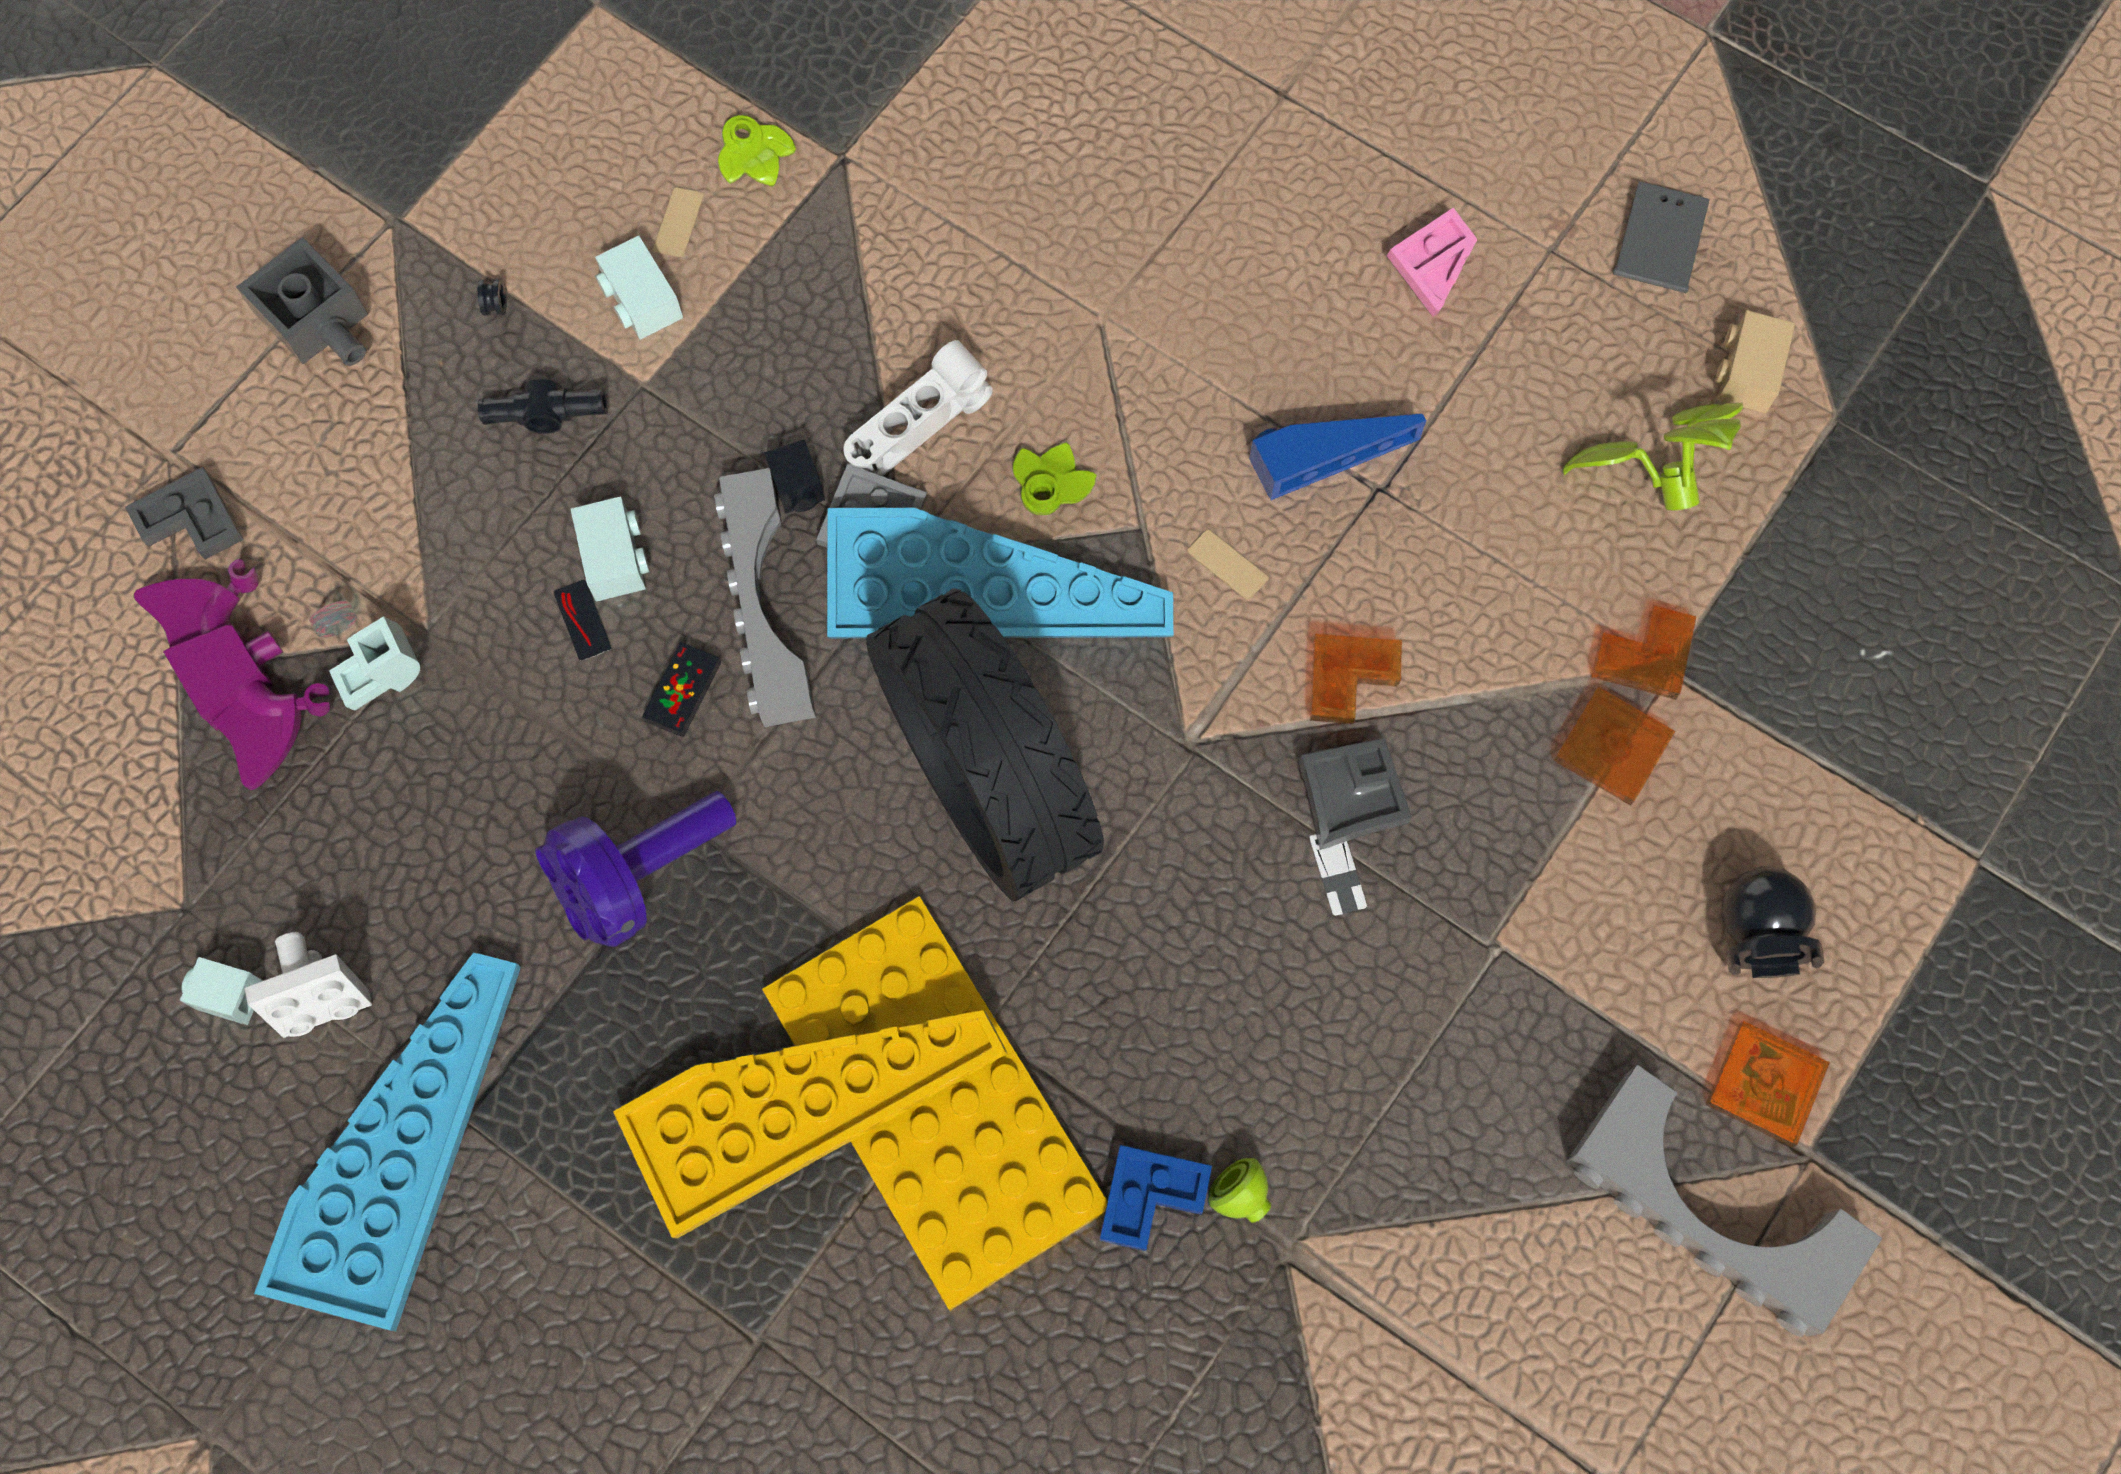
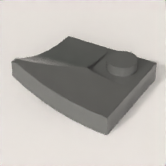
(1353, 791)

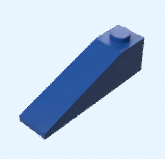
(1314, 451)

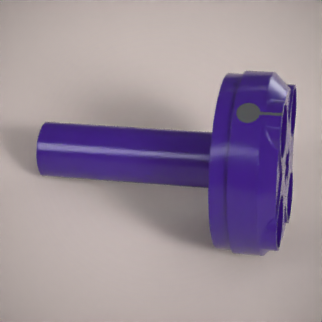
(600, 879)

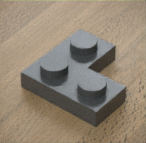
(189, 504)

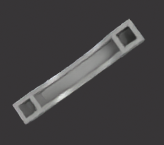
(779, 677)

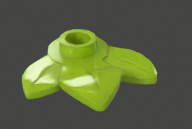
(755, 154)
(1053, 475)

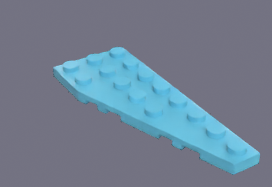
(900, 558)
(370, 1203)

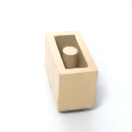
(1754, 361)

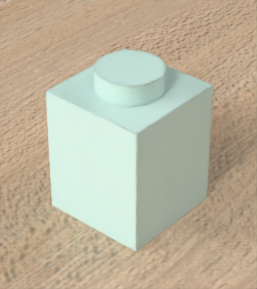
(218, 990)

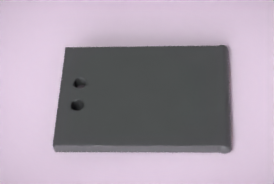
(1662, 237)

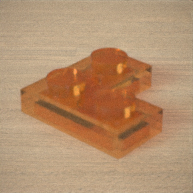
(1656, 663)
(1342, 664)

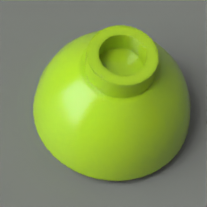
(1241, 1191)

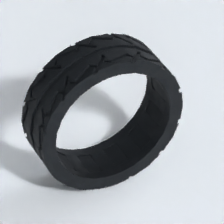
(986, 743)

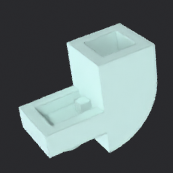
(379, 663)

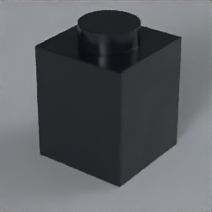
(795, 477)

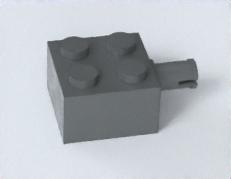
(306, 304)

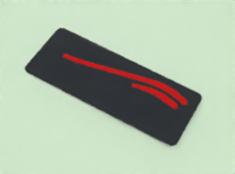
(582, 620)

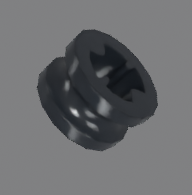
(492, 296)

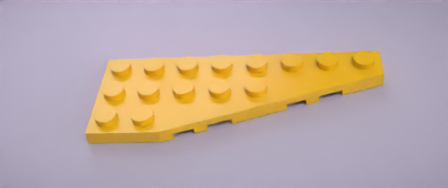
(762, 1117)

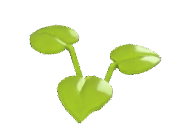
(1706, 425)

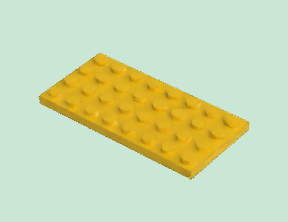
(980, 1166)

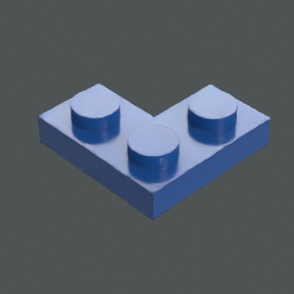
(1149, 1180)

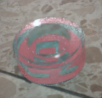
(333, 619)

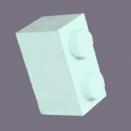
(638, 287)
(609, 548)

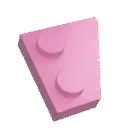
(1434, 258)

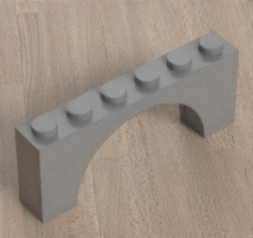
(1795, 1281)

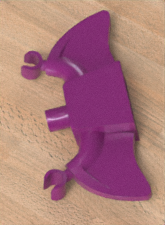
(226, 671)

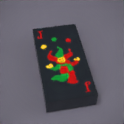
(681, 689)

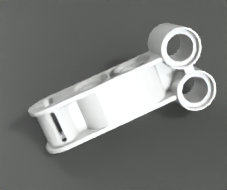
(954, 381)

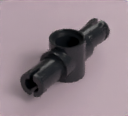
(543, 406)

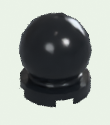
(1770, 920)

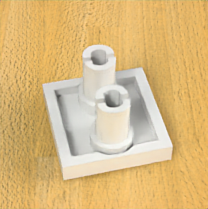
(307, 990)

